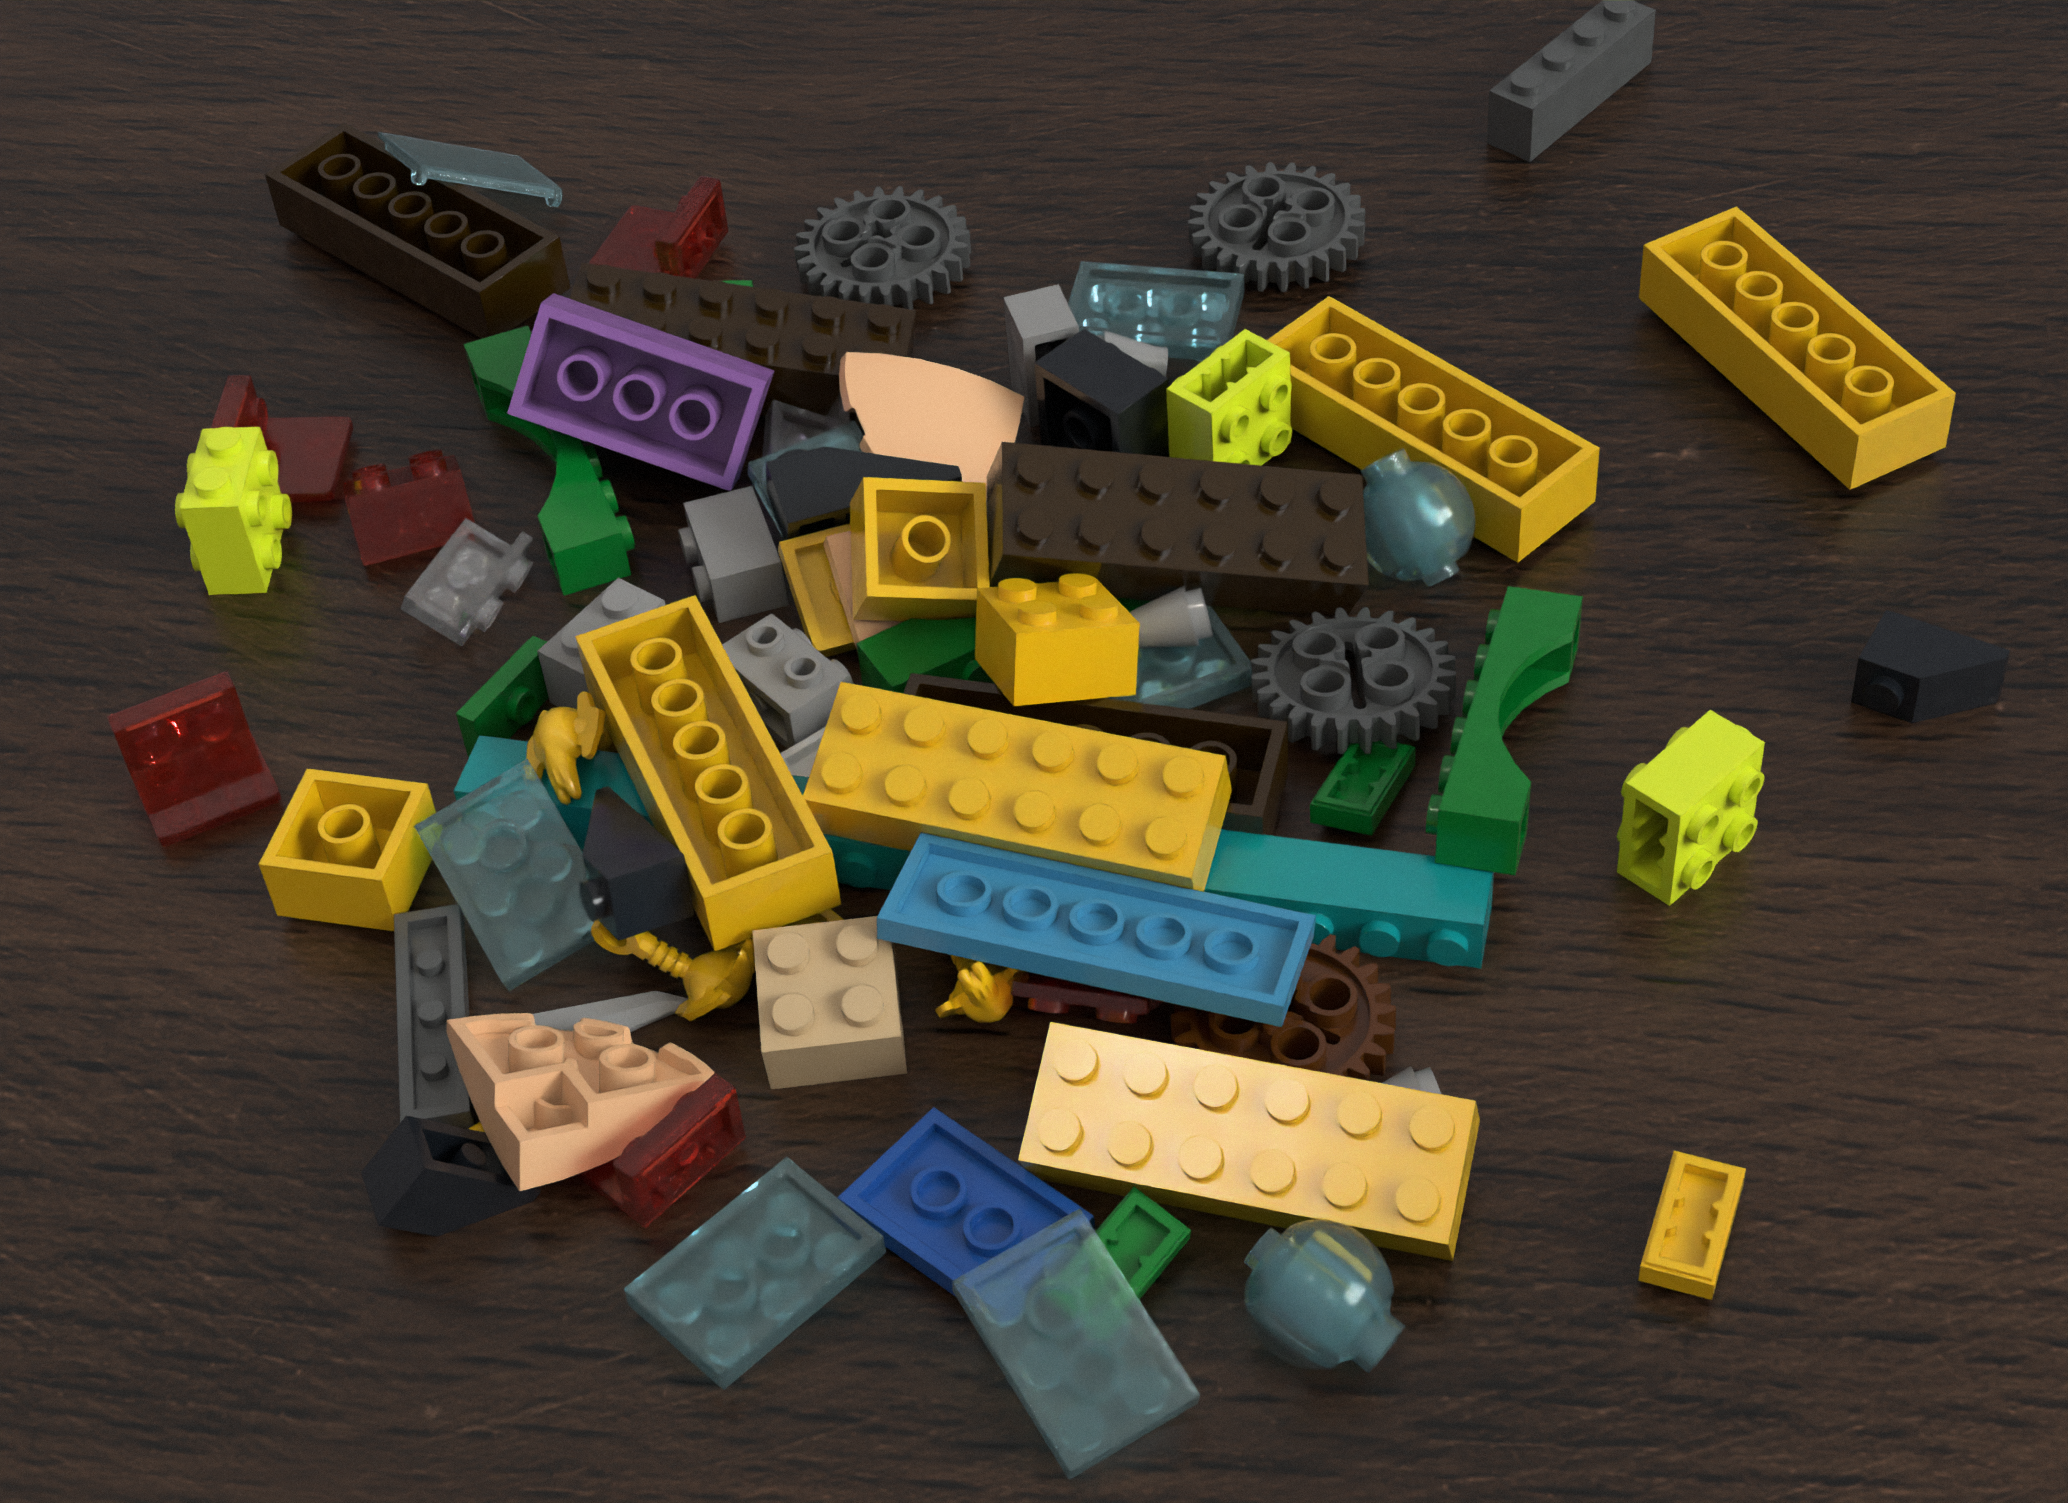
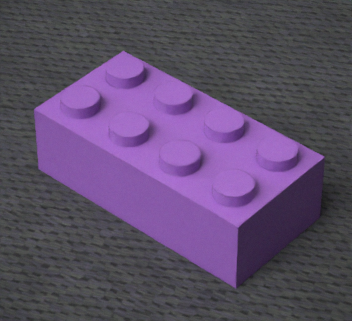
(640, 391)

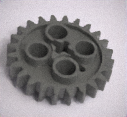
(1277, 226)
(883, 249)
(1398, 676)

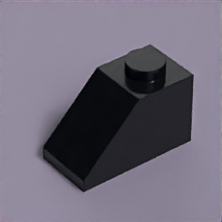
(1926, 670)
(438, 1179)

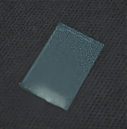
(470, 167)

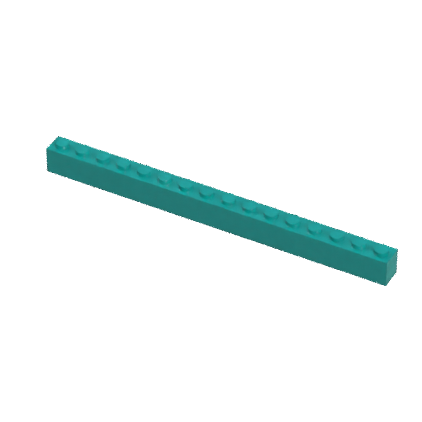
(1360, 894)

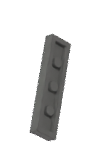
(428, 993)

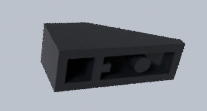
(815, 486)
(631, 871)

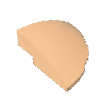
(929, 411)
(565, 1096)

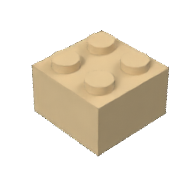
(828, 1003)

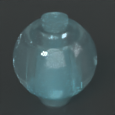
(1415, 519)
(1321, 1296)

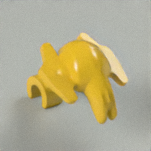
(562, 737)
(709, 980)
(980, 991)

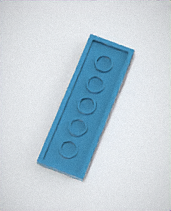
(1098, 928)

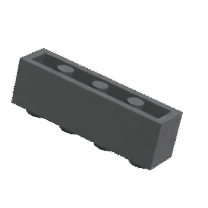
(1570, 77)

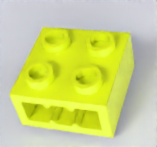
(1233, 404)
(233, 510)
(1690, 807)

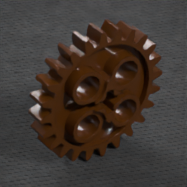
(1333, 1025)

